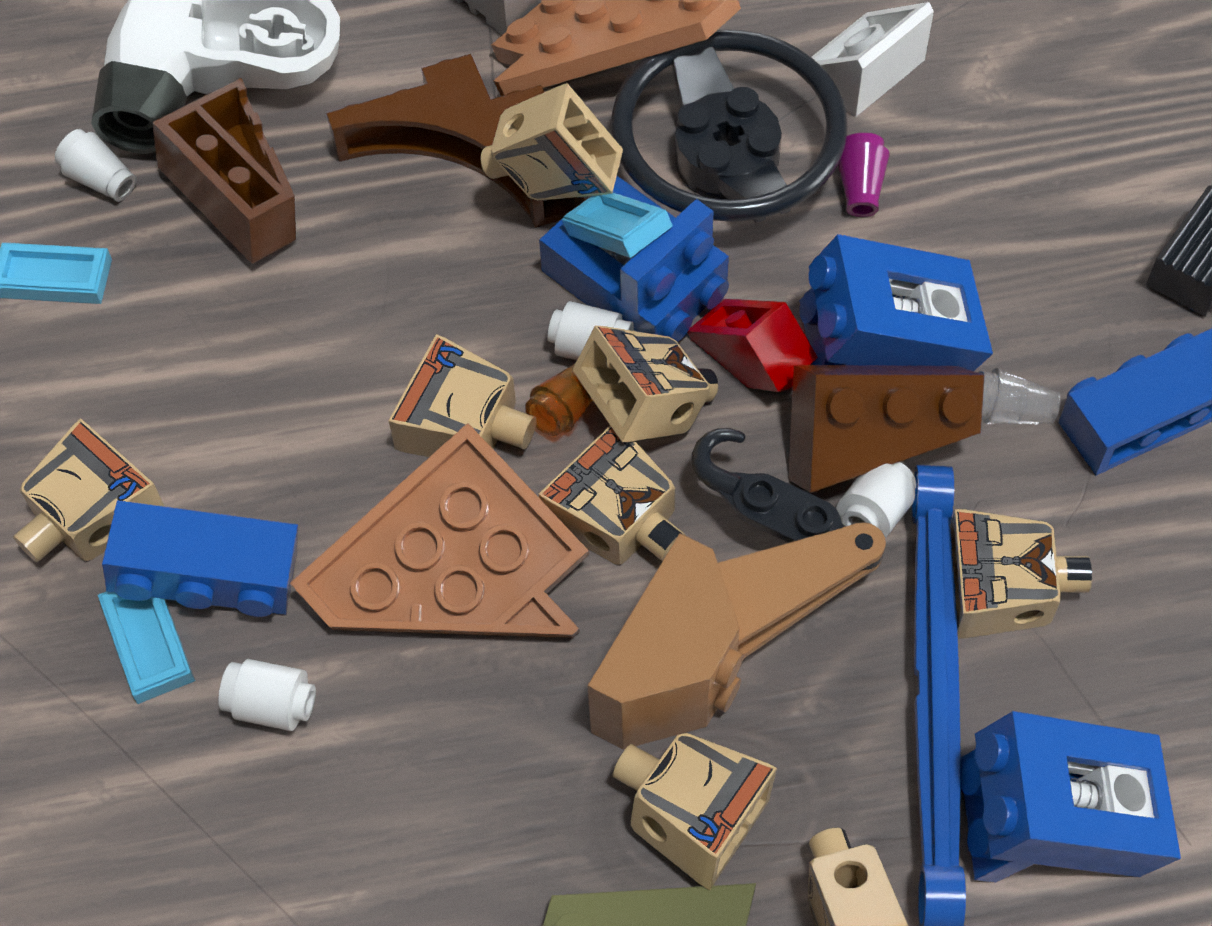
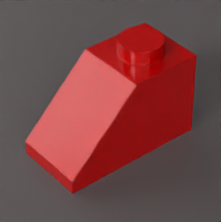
(754, 342)

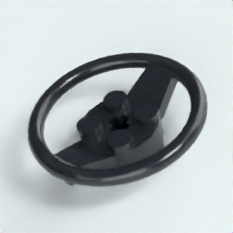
(725, 134)

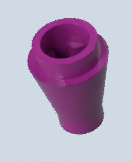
(863, 172)

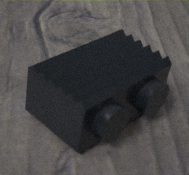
(1185, 263)

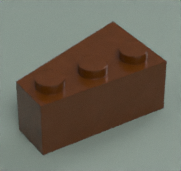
(228, 170)
(876, 415)

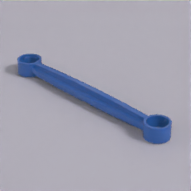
(938, 701)

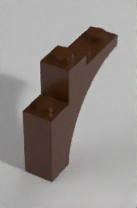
(442, 120)

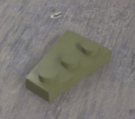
(654, 907)

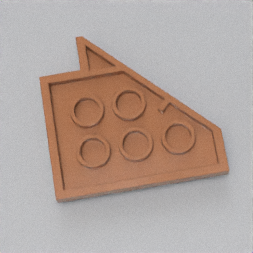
(587, 36)
(449, 554)

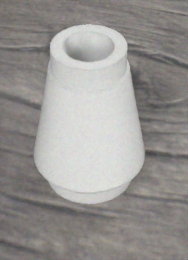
(93, 164)

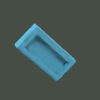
(617, 223)
(53, 272)
(146, 645)

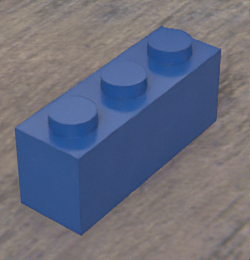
(1141, 403)
(200, 558)

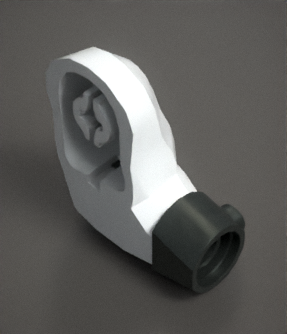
(185, 46)

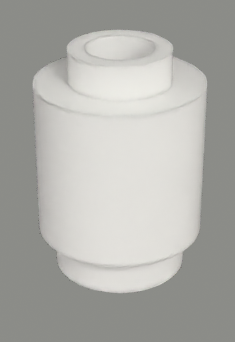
(574, 324)
(879, 497)
(266, 694)

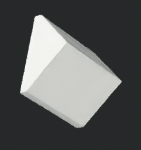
(876, 53)

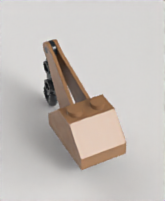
(704, 616)

